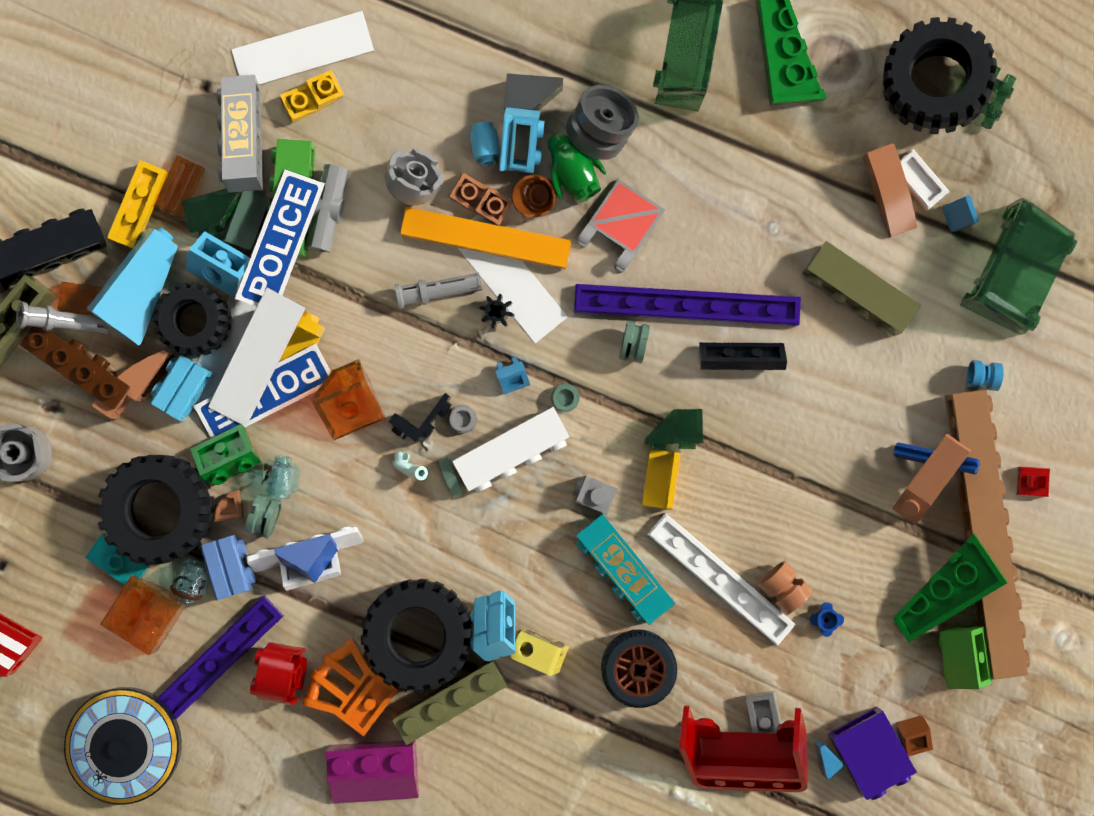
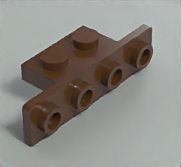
(77, 365)

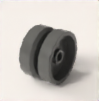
(602, 122)

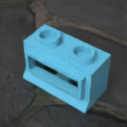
(524, 117)

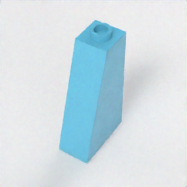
(135, 286)

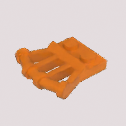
(366, 699)

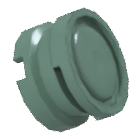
(634, 342)
(263, 516)

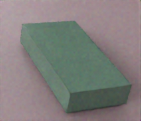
(248, 220)

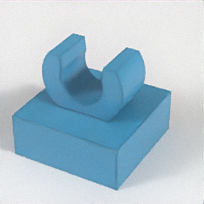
(512, 376)

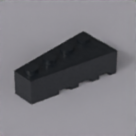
(49, 245)

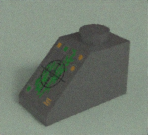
(531, 91)

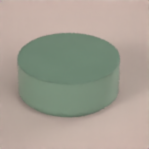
(565, 397)

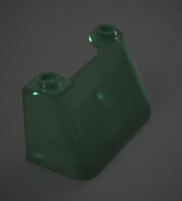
(1021, 268)

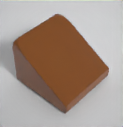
(915, 735)

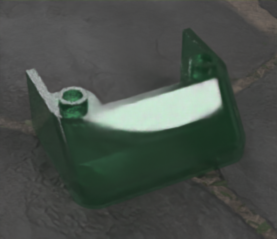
(688, 54)

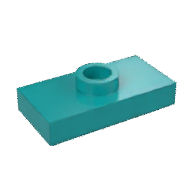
(112, 563)

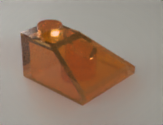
(347, 401)

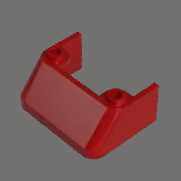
(743, 758)

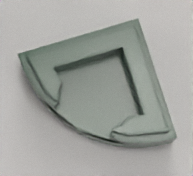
(450, 477)

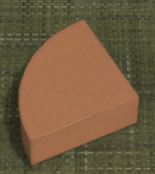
(229, 507)

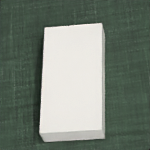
(922, 181)

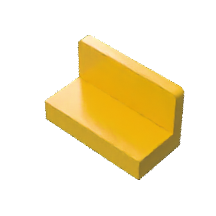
(660, 479)

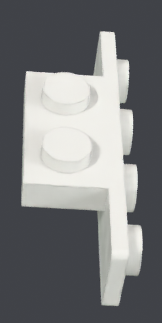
(267, 559)

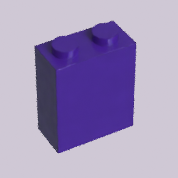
(872, 754)

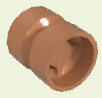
(783, 585)

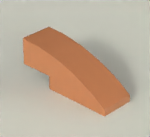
(890, 189)
(141, 379)

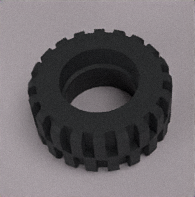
(939, 40)
(119, 516)
(396, 668)

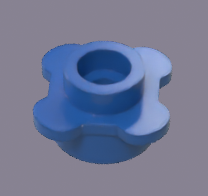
(834, 619)

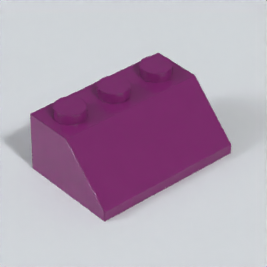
(372, 771)

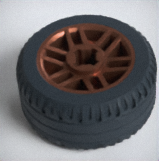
(633, 687)

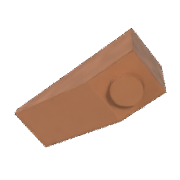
(931, 479)

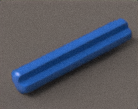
(921, 455)

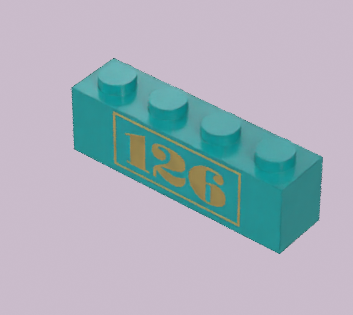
(625, 569)

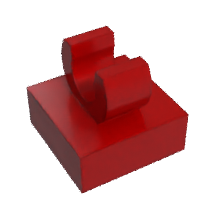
(1033, 481)

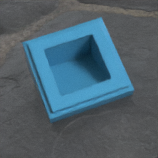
(960, 214)
(828, 761)

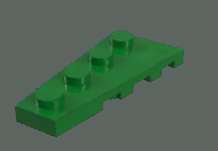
(786, 61)
(957, 585)

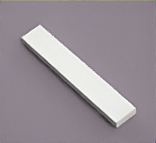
(721, 579)

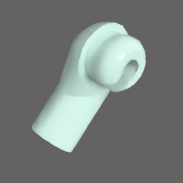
(411, 470)

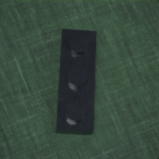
(742, 356)

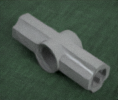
(328, 209)

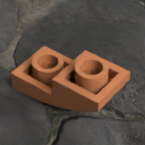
(480, 199)

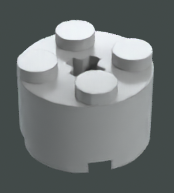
(34, 452)

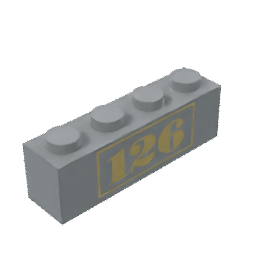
(240, 133)

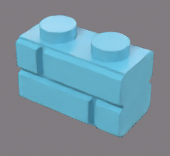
(180, 387)
(493, 626)

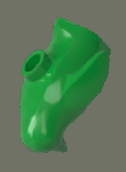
(573, 169)

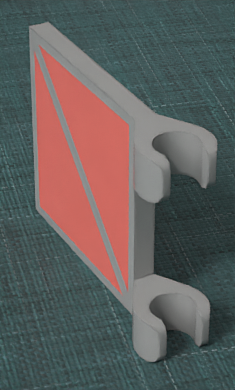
(623, 219)

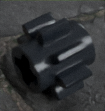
(489, 310)

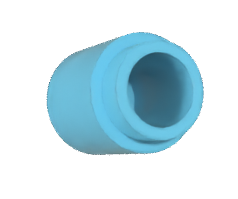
(484, 143)

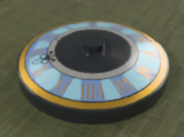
(122, 745)

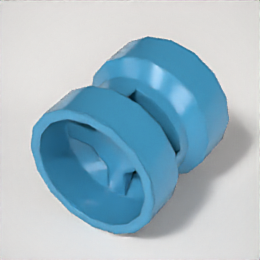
(984, 375)

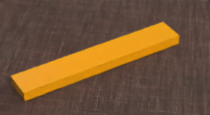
(485, 238)

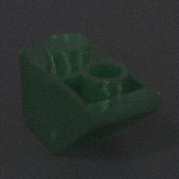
(677, 427)

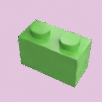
(965, 657)

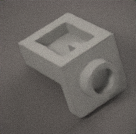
(594, 494)

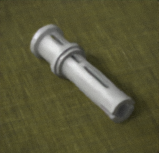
(425, 291)
(49, 318)

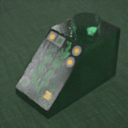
(210, 211)

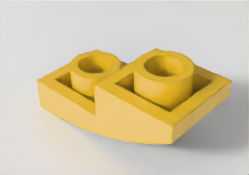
(311, 97)

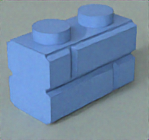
(228, 566)

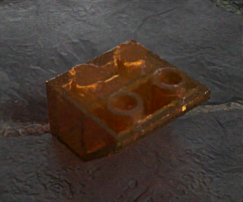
(143, 614)

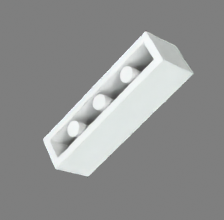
(511, 449)

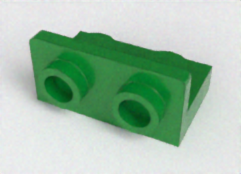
(225, 456)

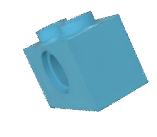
(217, 263)

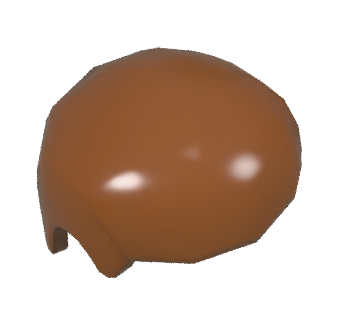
(534, 196)

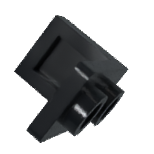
(404, 428)

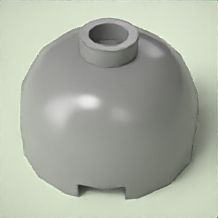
(413, 177)

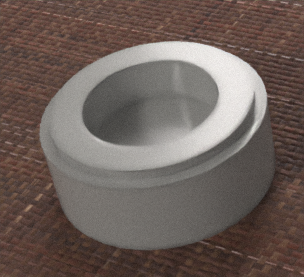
(462, 419)

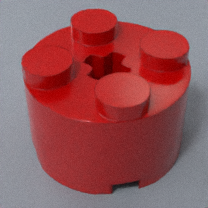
(279, 673)

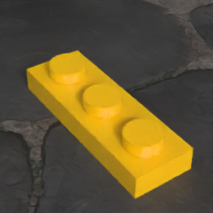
(137, 204)

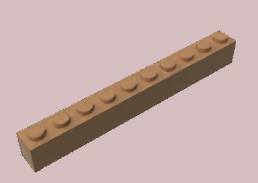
(987, 517)

